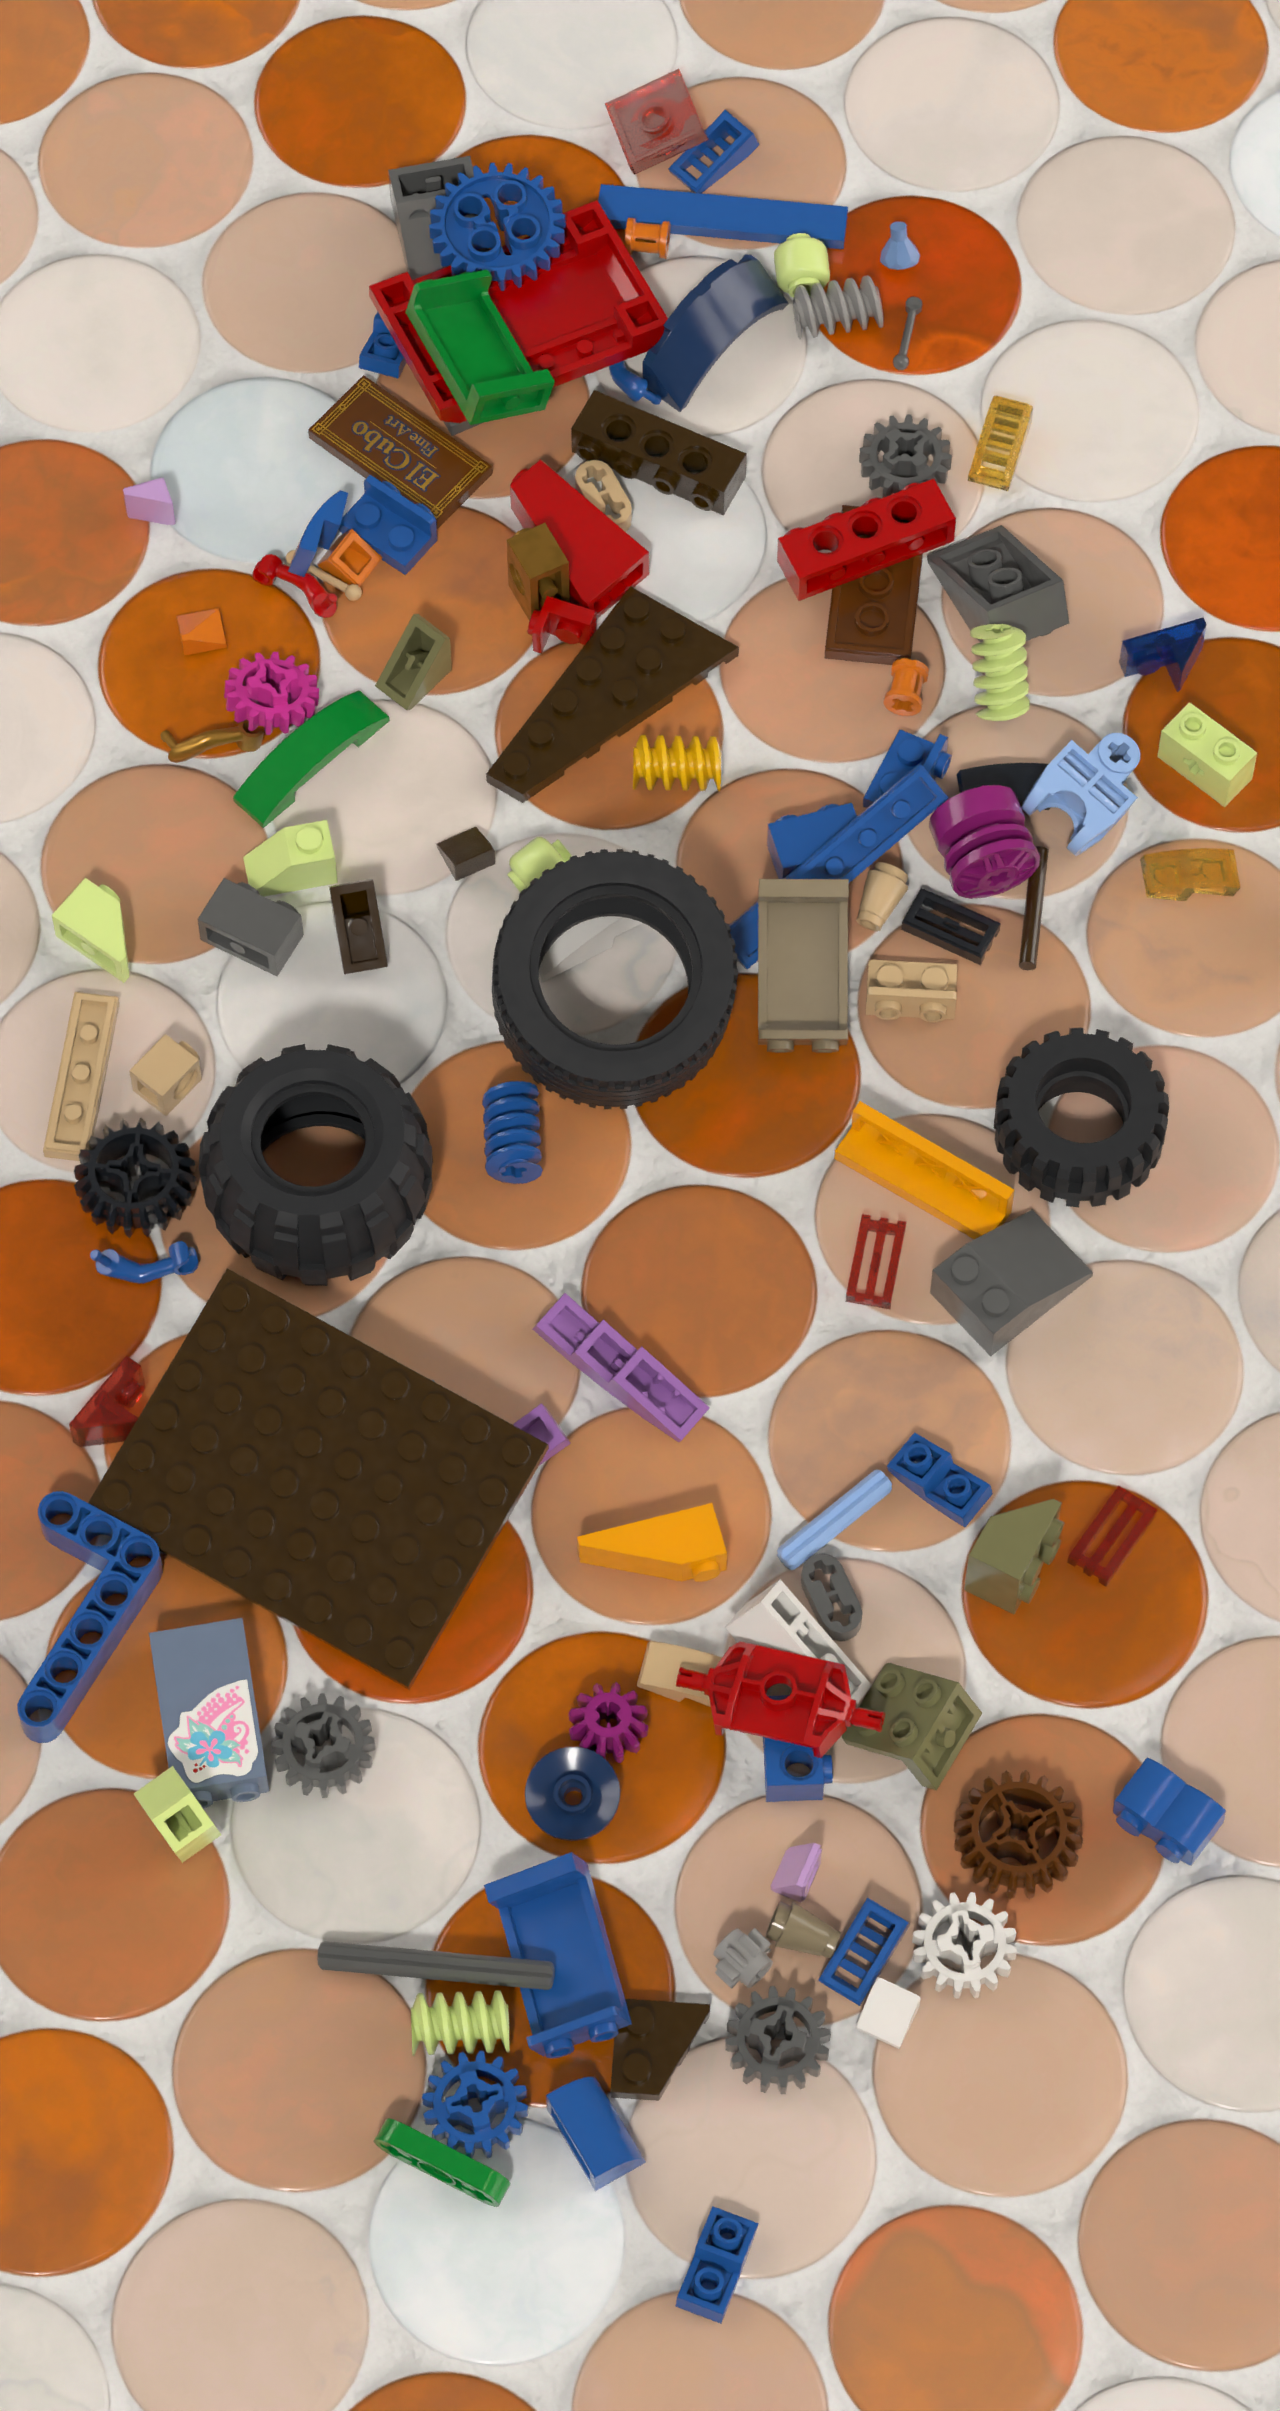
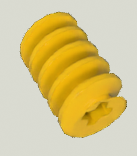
(677, 762)

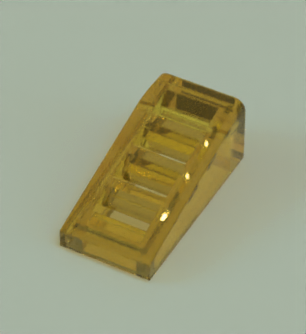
(1008, 418)

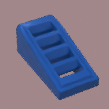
(733, 154)
(883, 1916)

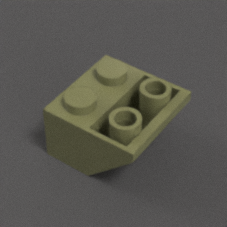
(1012, 1552)

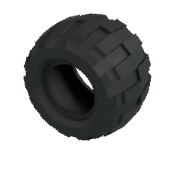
(326, 1227)

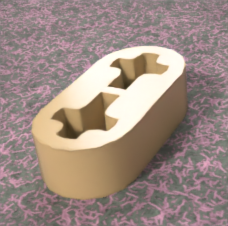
(611, 492)

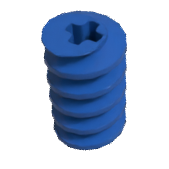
(511, 1132)

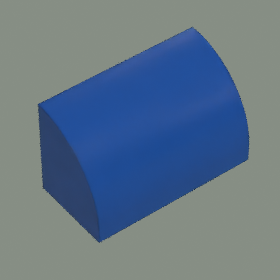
(593, 2131)

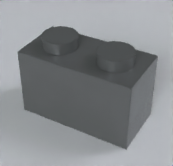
(251, 926)

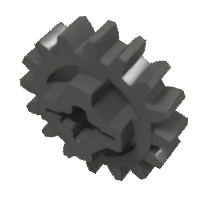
(905, 455)
(306, 1736)
(795, 2047)

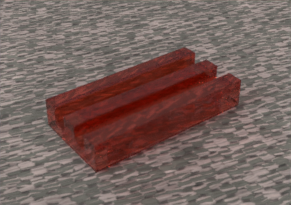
(882, 1228)
(1092, 1566)

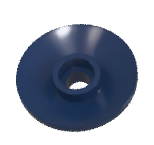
(569, 1771)

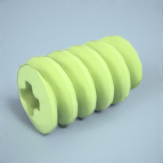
(1003, 671)
(460, 2022)

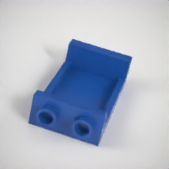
(556, 1918)

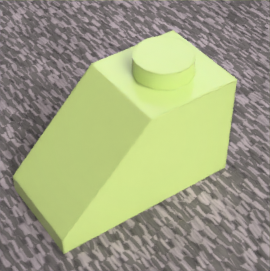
(293, 860)
(94, 926)

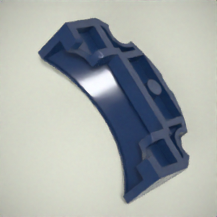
(706, 325)

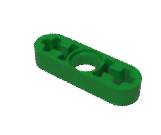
(442, 2162)

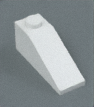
(783, 1623)

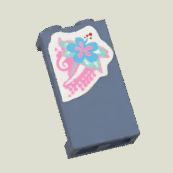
(210, 1710)

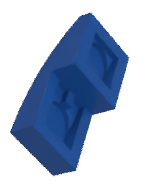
(319, 532)

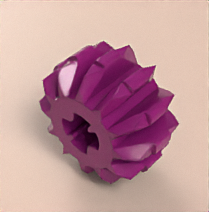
(608, 1705)

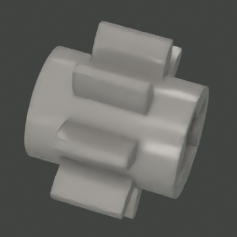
(743, 1958)

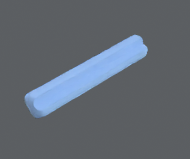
(834, 1519)

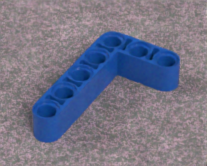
(93, 1613)

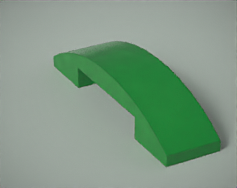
(306, 752)

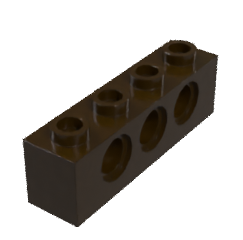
(647, 435)

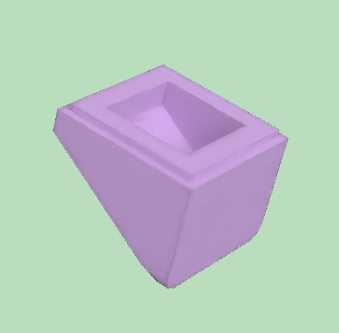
(149, 502)
(797, 1871)

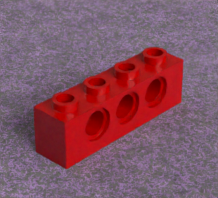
(853, 557)

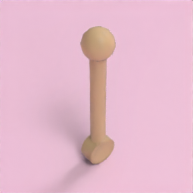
(352, 592)

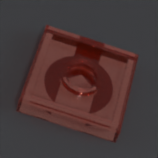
(656, 121)

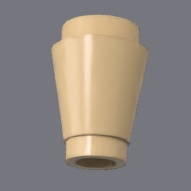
(881, 895)

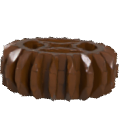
(1048, 1814)

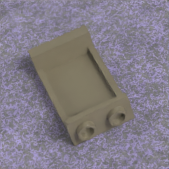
(803, 964)

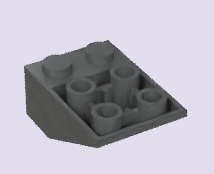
(412, 198)

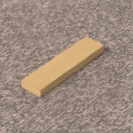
(81, 1075)

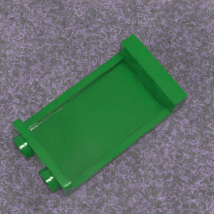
(476, 349)

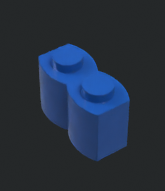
(1168, 1812)

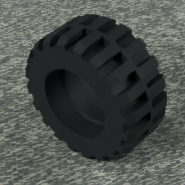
(1088, 1066)

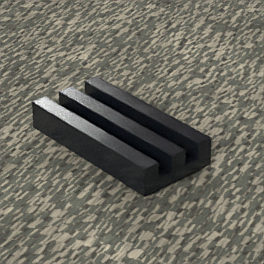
(949, 933)

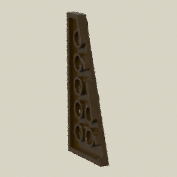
(612, 685)

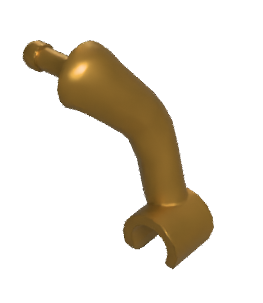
(199, 743)

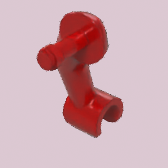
(319, 599)

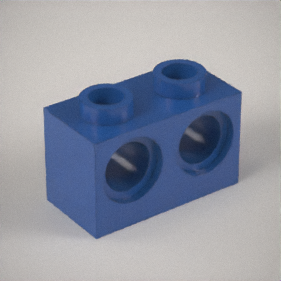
(782, 1785)

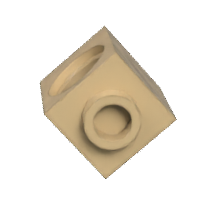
(166, 1074)

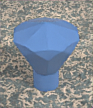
(899, 250)

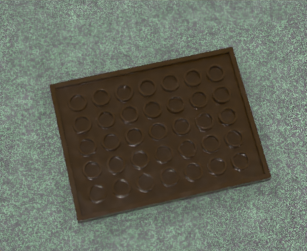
(319, 1478)

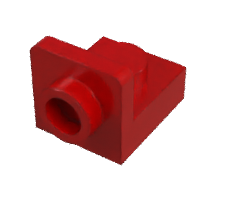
(564, 620)

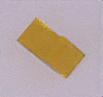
(1190, 871)

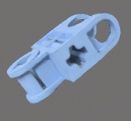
(1088, 787)

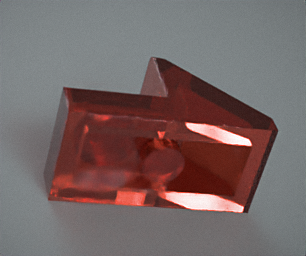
(104, 1415)

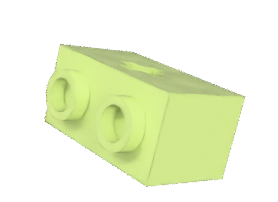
(1207, 754)

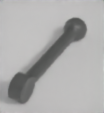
(912, 307)

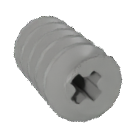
(837, 306)

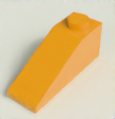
(666, 1546)

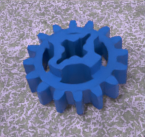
(493, 2098)

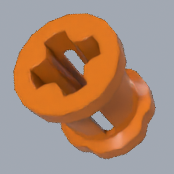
(647, 237)
(906, 687)

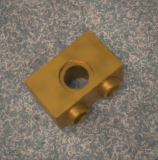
(536, 568)

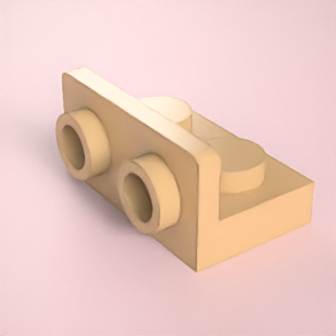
(911, 990)

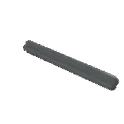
(436, 1965)

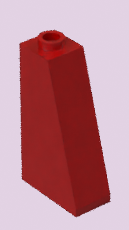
(599, 552)

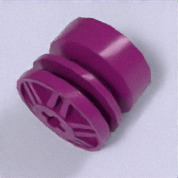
(984, 841)

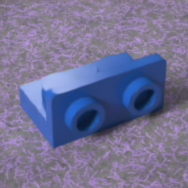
(391, 524)
(903, 756)

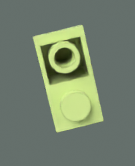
(177, 1814)

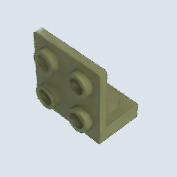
(923, 1721)

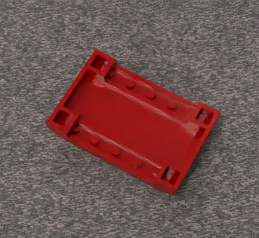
(570, 320)

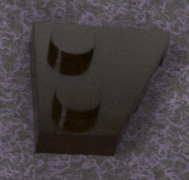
(653, 2046)

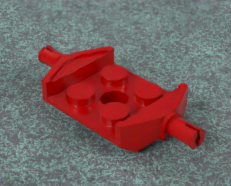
(809, 1717)

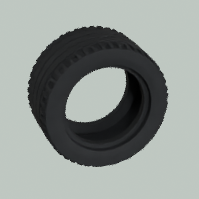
(627, 888)

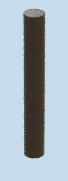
(1033, 913)

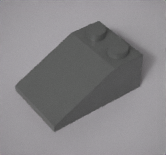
(1001, 582)
(1007, 1280)

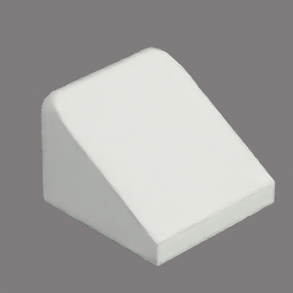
(888, 2012)

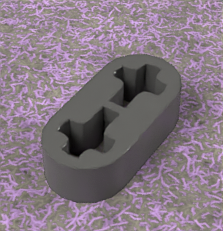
(840, 1592)

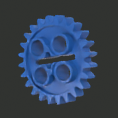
(533, 215)

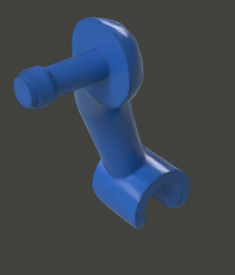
(631, 384)
(181, 1262)

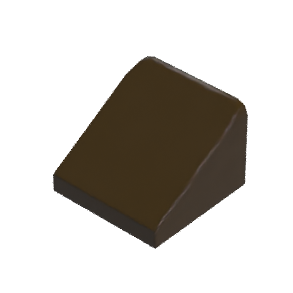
(467, 853)

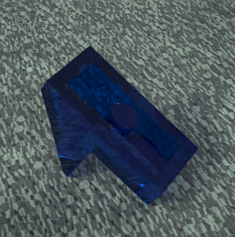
(1169, 647)

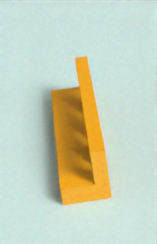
(924, 1173)

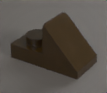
(358, 926)

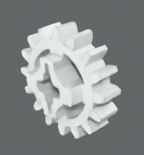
(947, 1951)

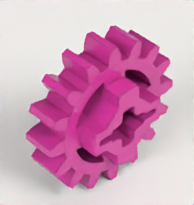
(271, 693)

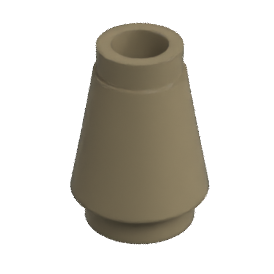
(801, 1931)

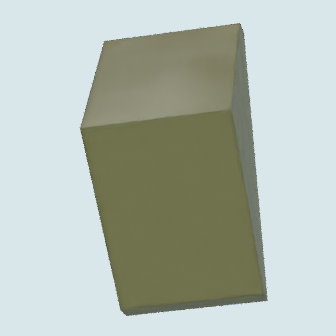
(416, 663)

